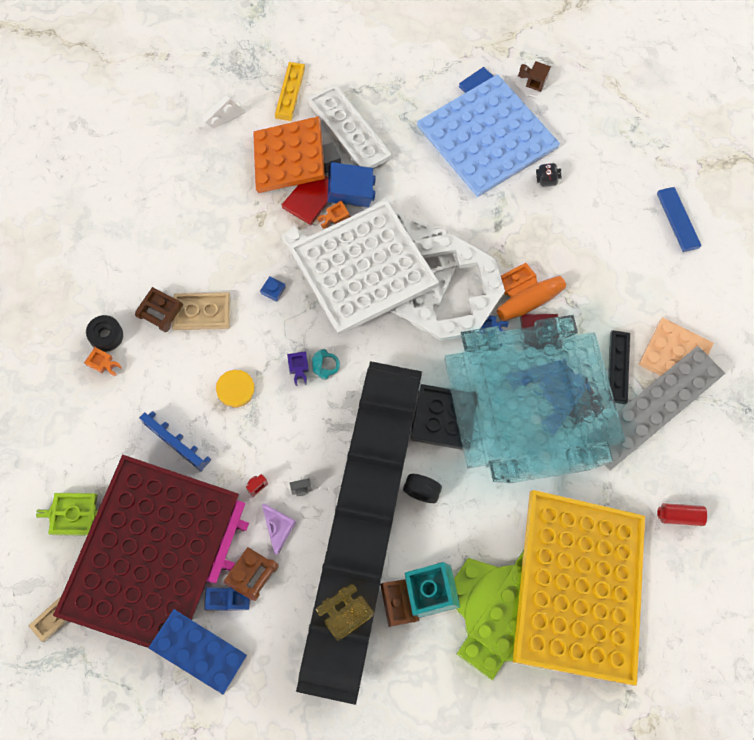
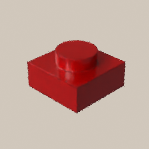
(256, 484)

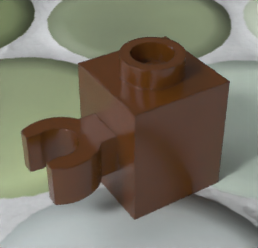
(536, 76)

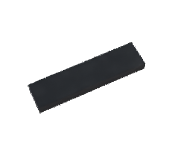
(619, 365)

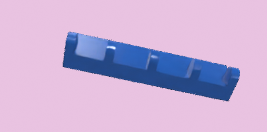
(174, 442)

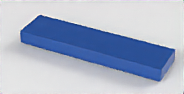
(678, 219)

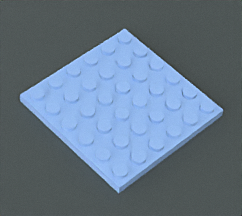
(487, 135)

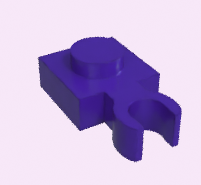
(297, 365)

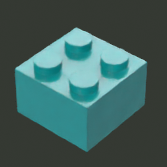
(432, 590)

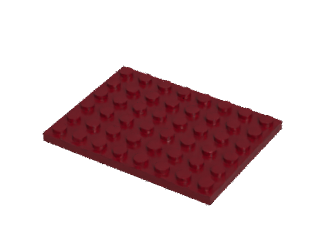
(146, 552)

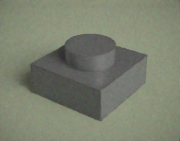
(300, 487)

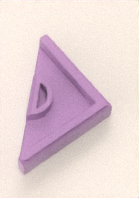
(278, 527)

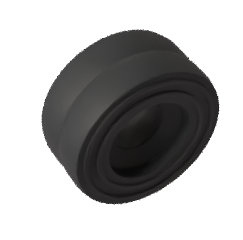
(101, 323)
(422, 488)

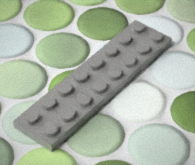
(664, 401)

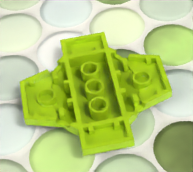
(490, 610)

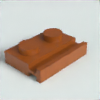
(397, 603)

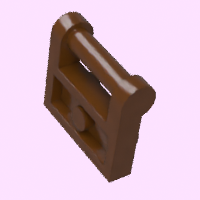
(161, 303)

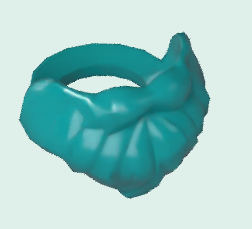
(317, 364)

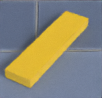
(290, 91)

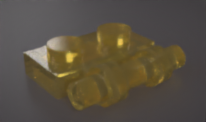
(348, 618)

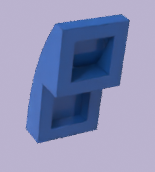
(225, 600)

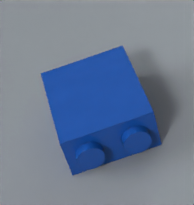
(351, 184)

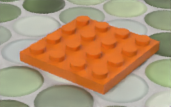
(288, 155)

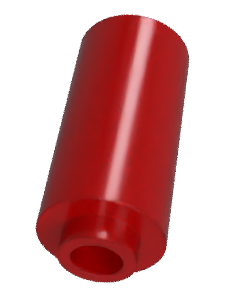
(682, 514)

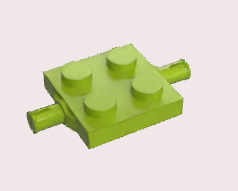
(70, 513)

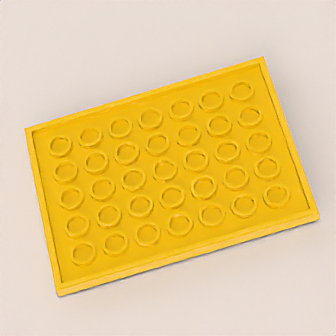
(580, 589)

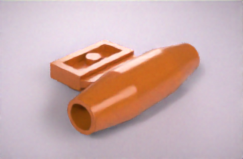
(526, 292)

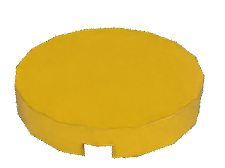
(235, 388)

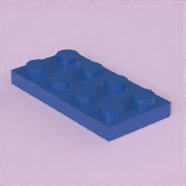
(198, 651)

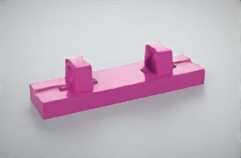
(220, 561)

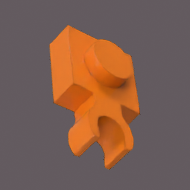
(335, 214)
(100, 361)

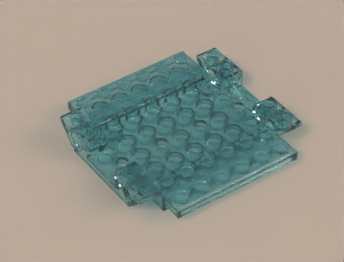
(566, 392)

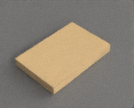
(202, 311)

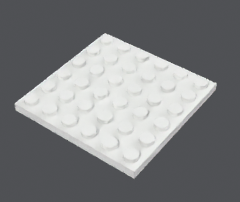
(363, 267)

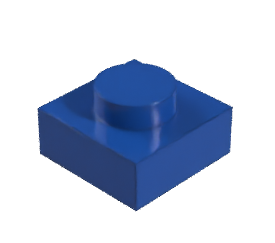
(273, 288)

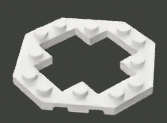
(448, 262)
(480, 306)

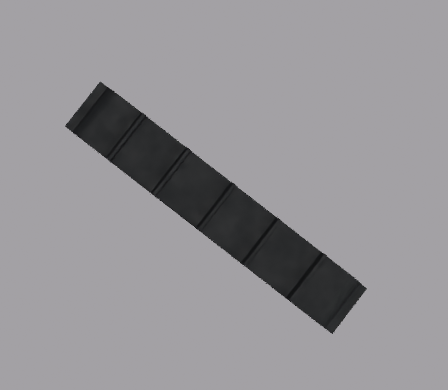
(361, 529)

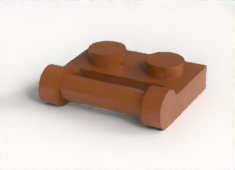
(245, 570)

